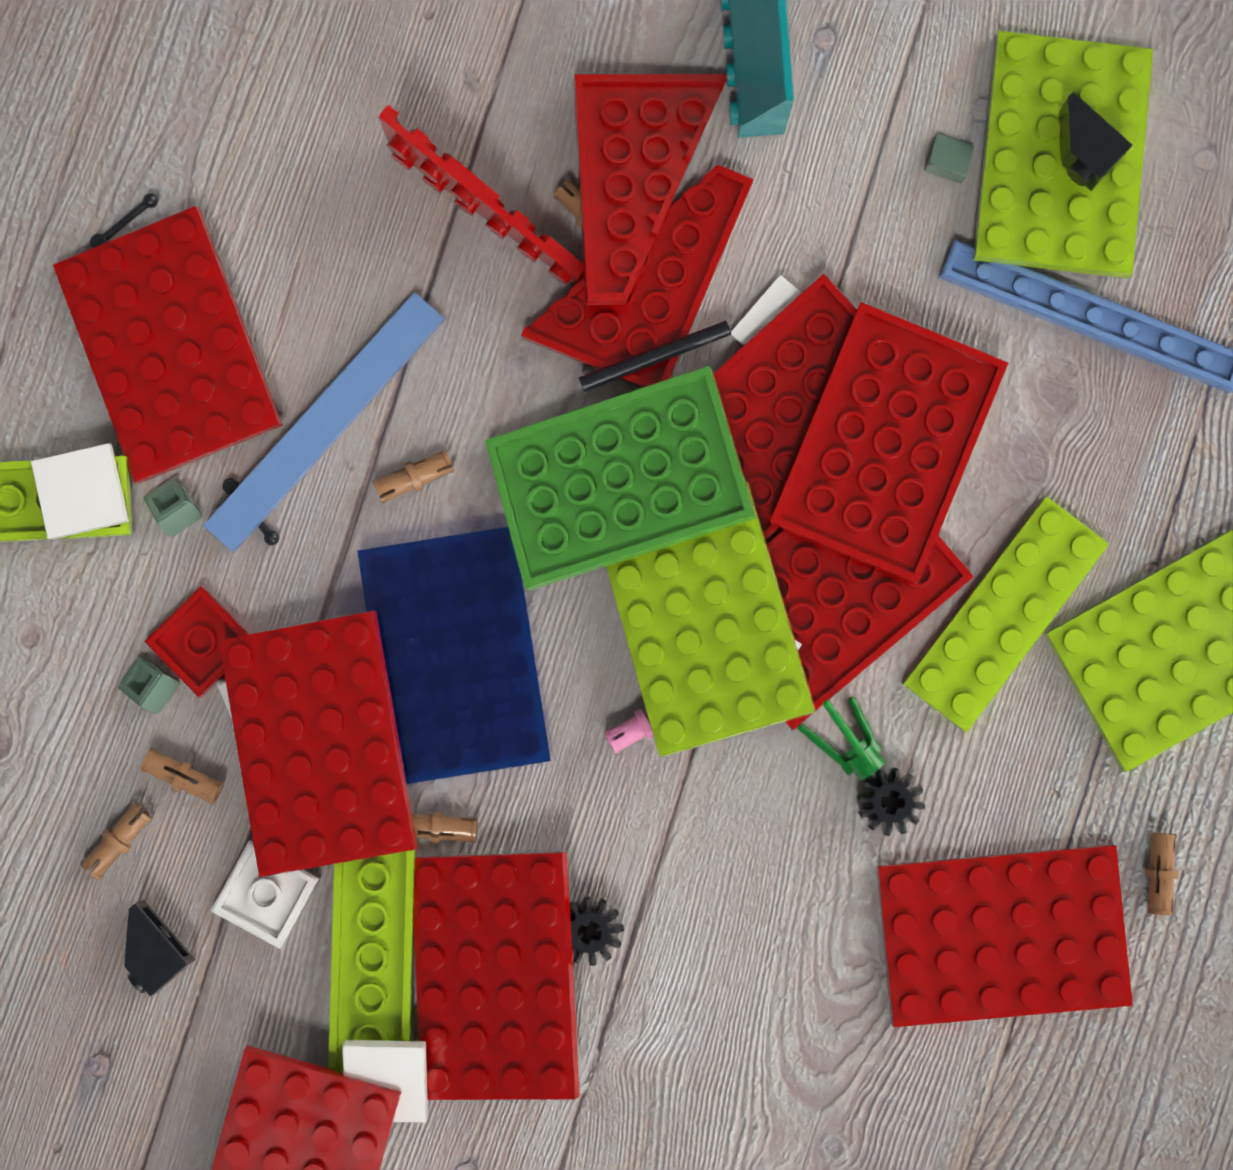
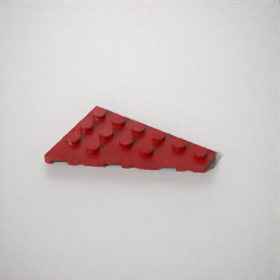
(631, 158)
(665, 292)

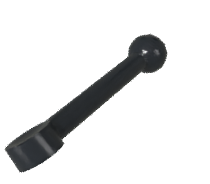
(149, 201)
(270, 536)

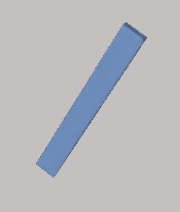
(1092, 317)
(324, 422)

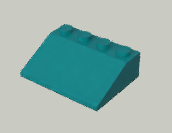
(759, 66)

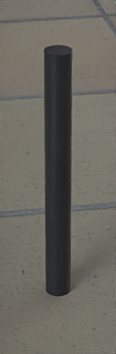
(654, 356)

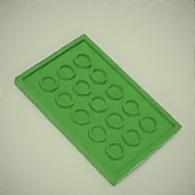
(619, 479)

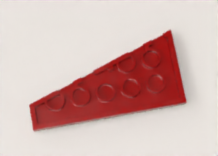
(474, 196)

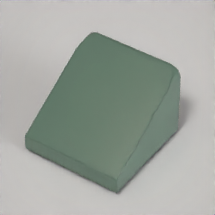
(949, 158)
(172, 507)
(148, 685)

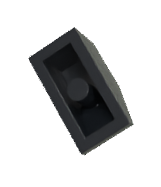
(1088, 143)
(152, 951)

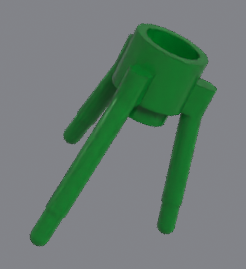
(862, 756)

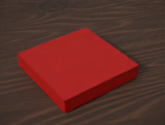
(191, 640)

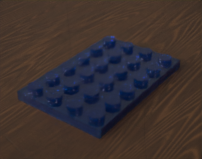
(457, 653)

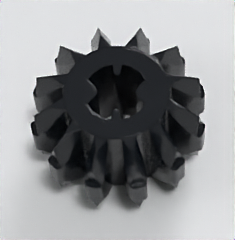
(897, 813)
(595, 943)

